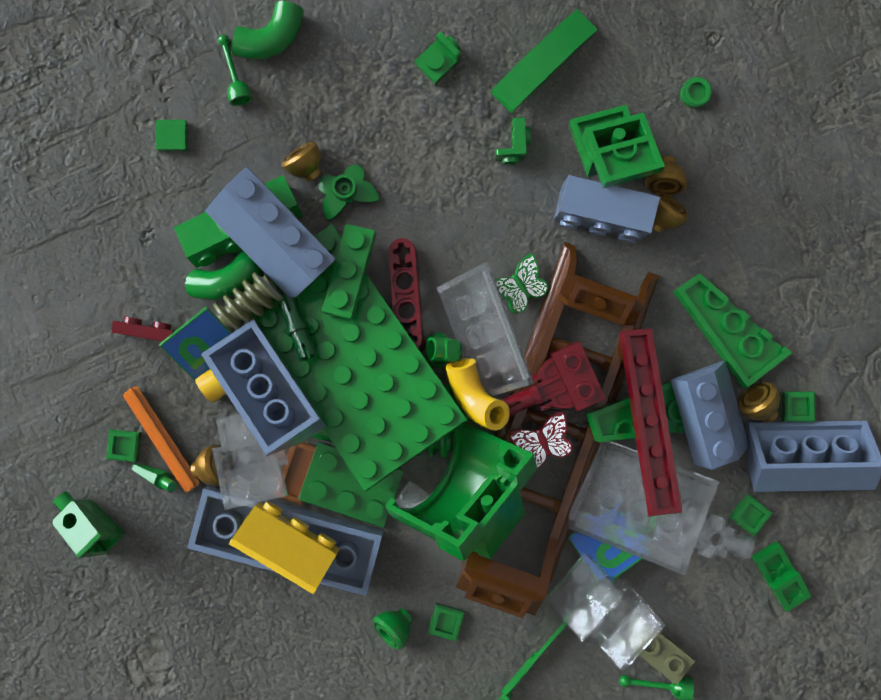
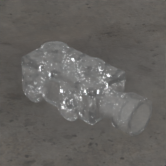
(740, 545)

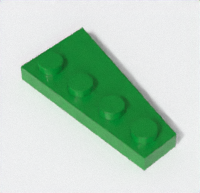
(735, 338)

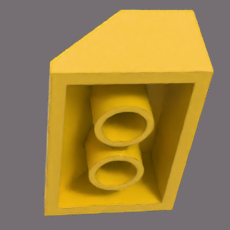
(285, 545)

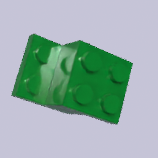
(616, 146)

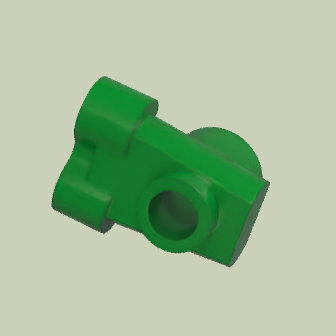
(442, 349)

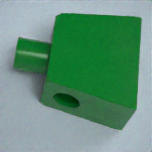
(85, 526)

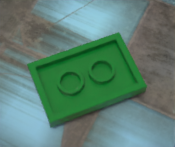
(335, 488)

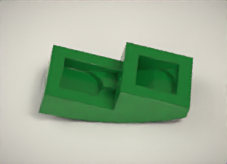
(781, 576)

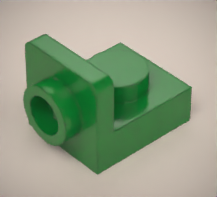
(439, 58)

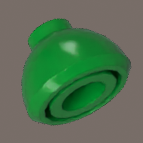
(393, 627)

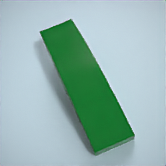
(543, 61)

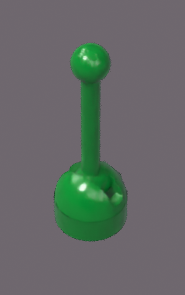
(238, 91)
(682, 691)

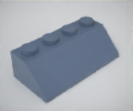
(269, 233)
(263, 389)
(812, 456)

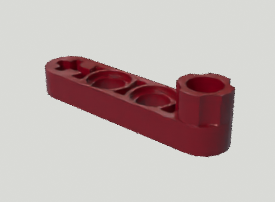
(410, 295)

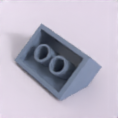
(710, 416)

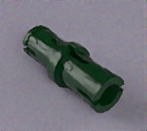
(297, 329)

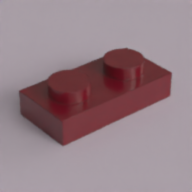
(134, 327)

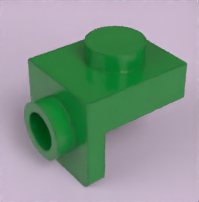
(520, 138)

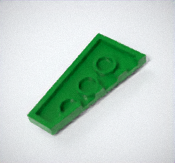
(616, 422)

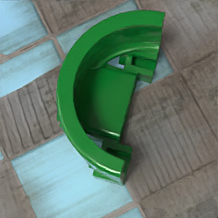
(476, 498)

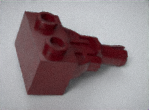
(565, 380)

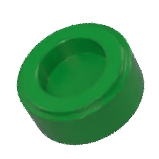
(696, 92)

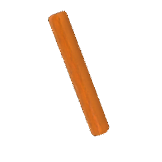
(161, 438)

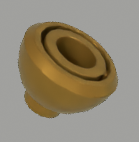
(303, 161)
(670, 181)
(669, 213)
(760, 402)
(205, 468)

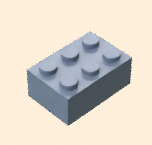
(606, 209)

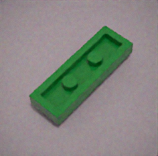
(349, 272)

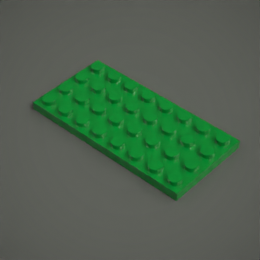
(367, 380)

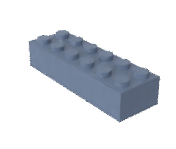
(350, 568)

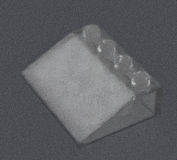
(485, 330)
(615, 509)

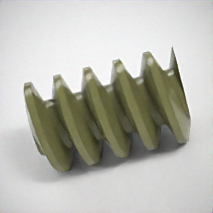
(248, 302)

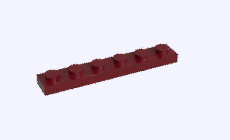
(650, 422)

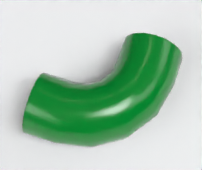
(272, 38)
(218, 283)

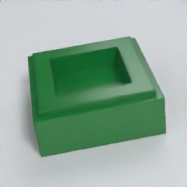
(171, 135)
(798, 406)
(123, 445)
(750, 515)
(446, 622)

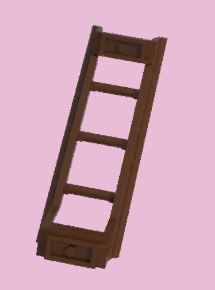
(503, 585)

